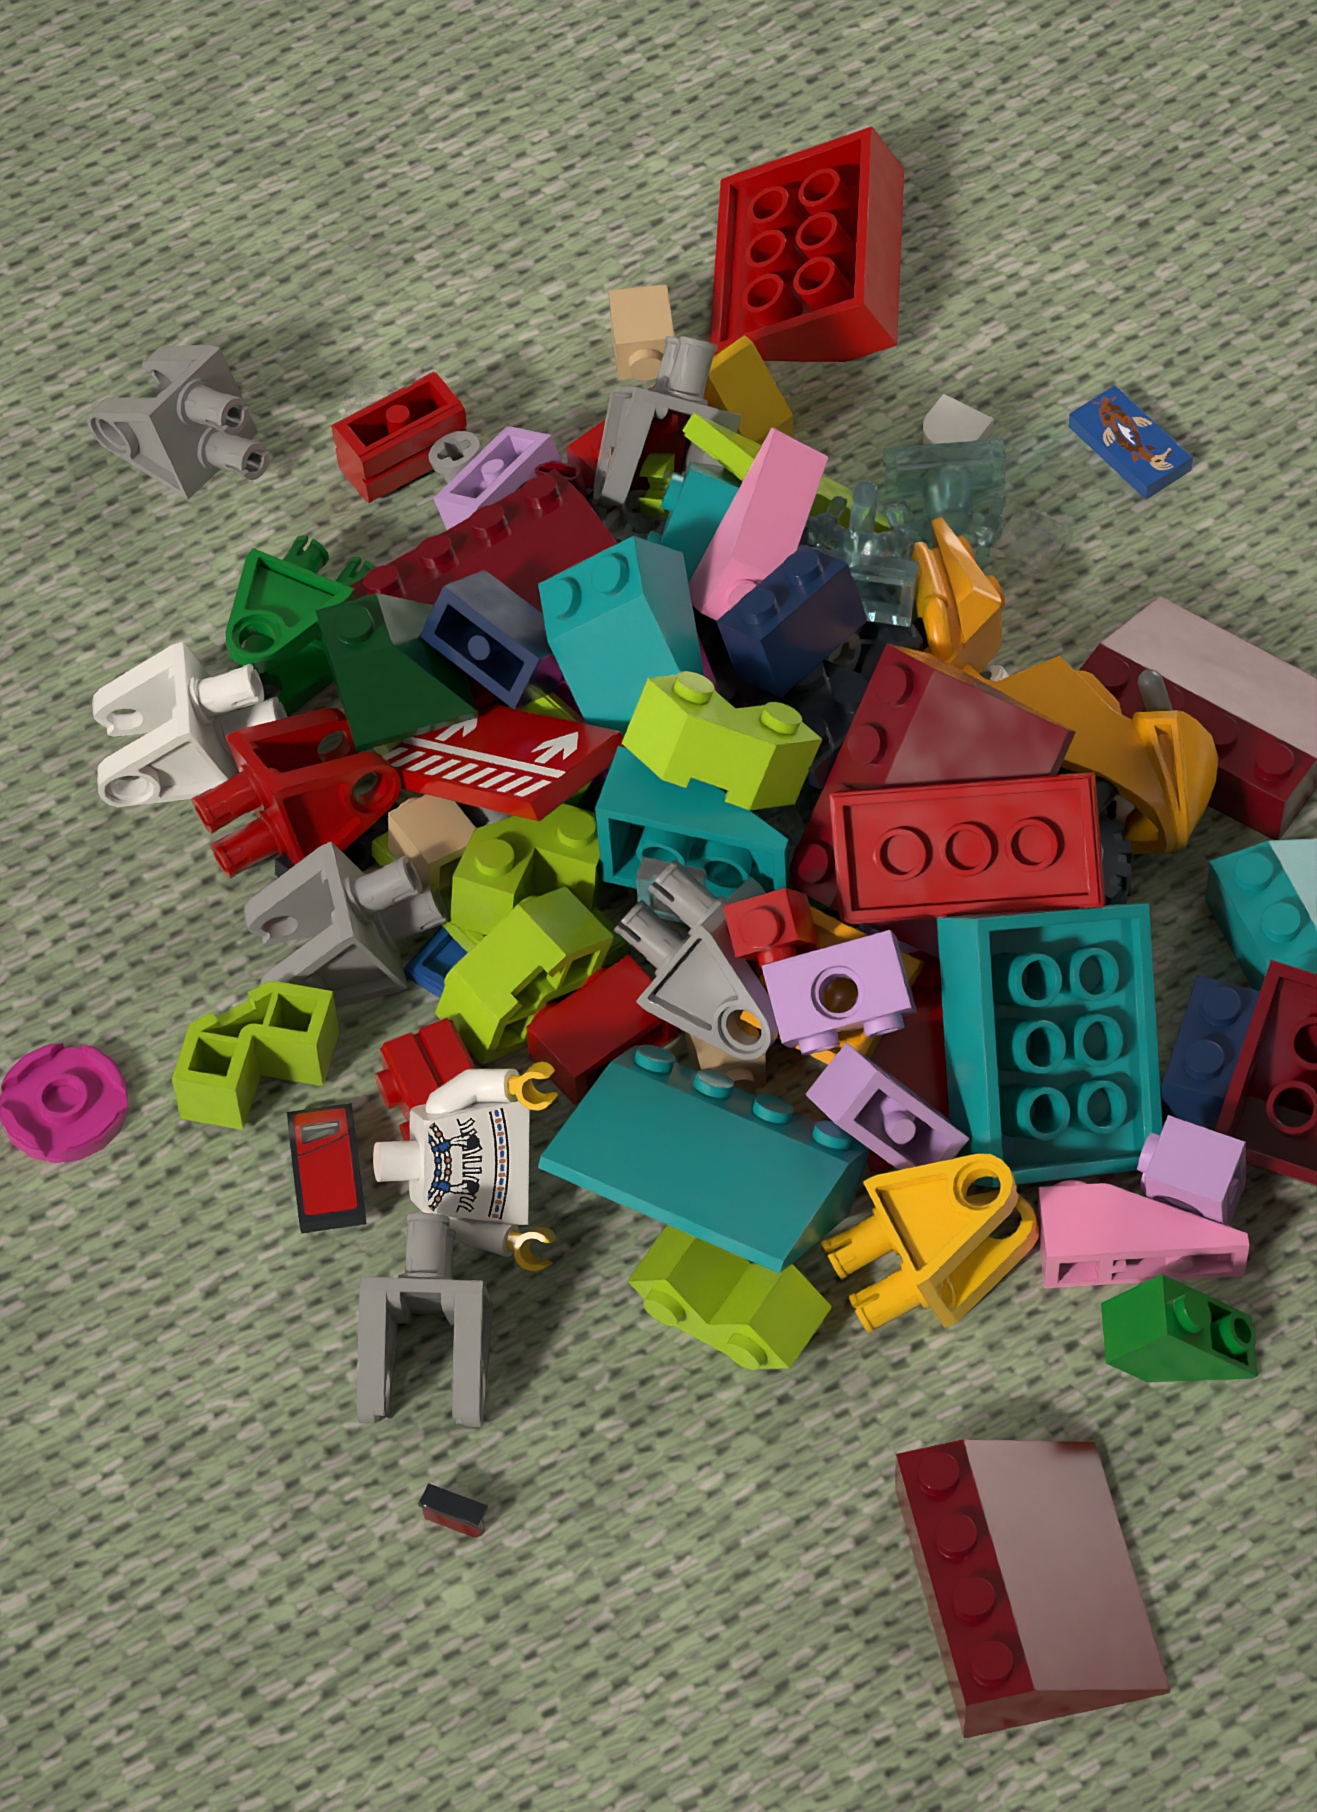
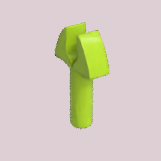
(658, 470)

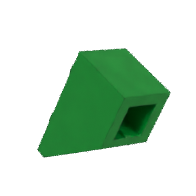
(1177, 1334)

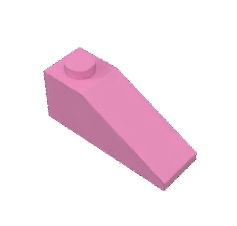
(760, 524)
(1121, 1237)

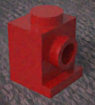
(771, 927)

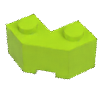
(693, 732)
(525, 859)
(528, 958)
(275, 1034)
(729, 1302)

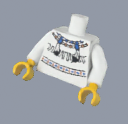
(473, 1158)

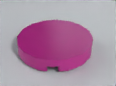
(65, 1123)

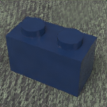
(792, 620)
(494, 638)
(1207, 1051)

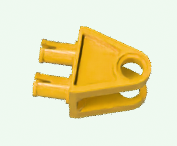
(940, 1237)

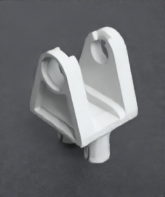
(184, 725)

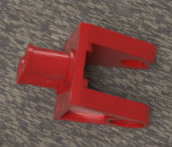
(295, 792)

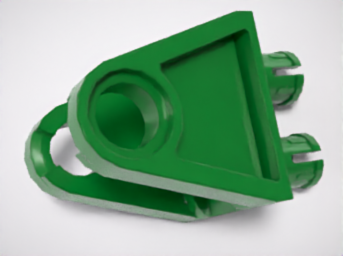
(280, 622)

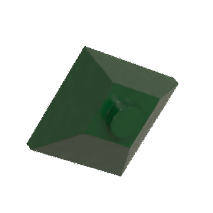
(389, 675)

